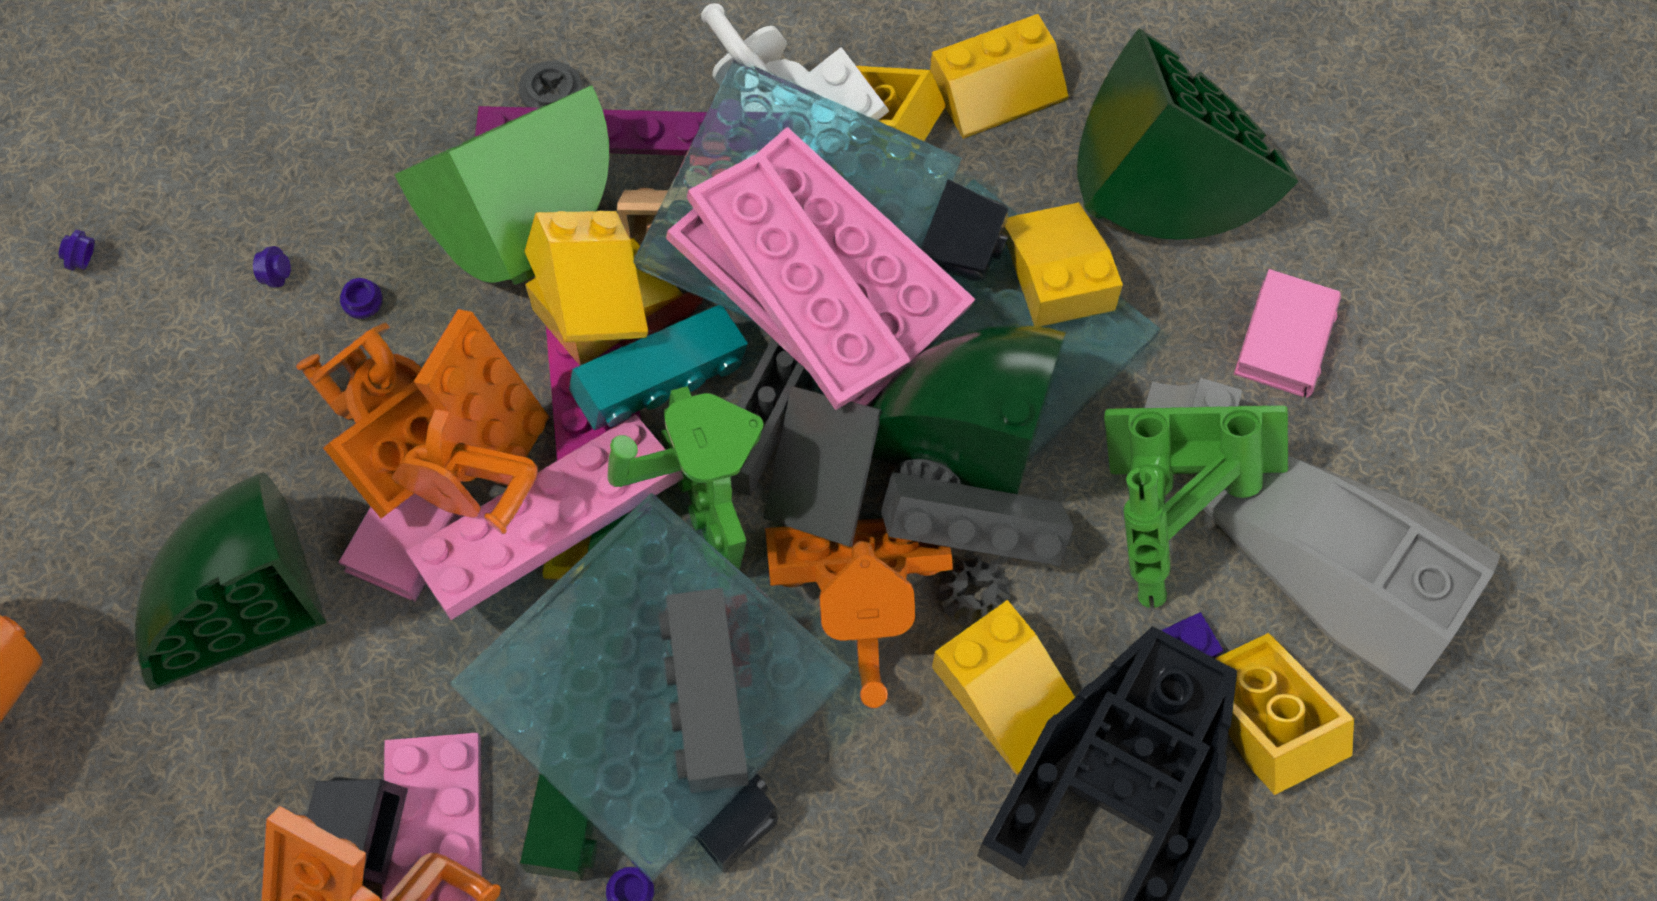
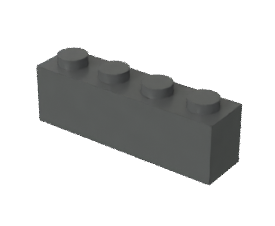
(768, 398)
(976, 519)
(705, 689)

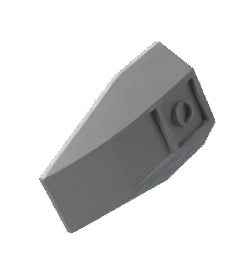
(1361, 564)

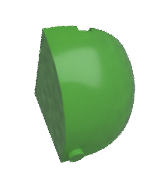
(487, 189)

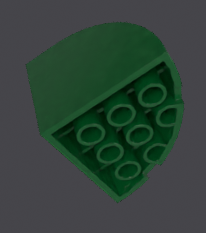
(1174, 151)
(972, 404)
(224, 585)

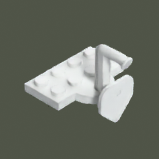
(833, 78)

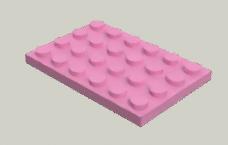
(893, 273)

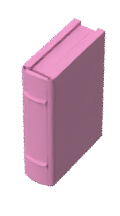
(1288, 333)
(380, 545)

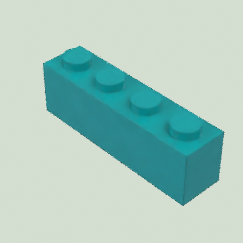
(653, 366)

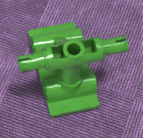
(1220, 444)

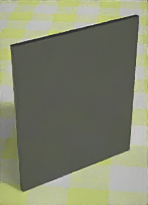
(822, 466)

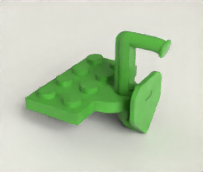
(709, 445)

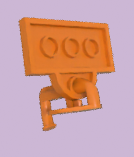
(387, 414)
(479, 425)
(860, 585)
(317, 866)

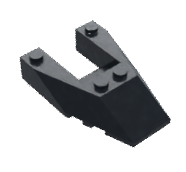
(1140, 746)

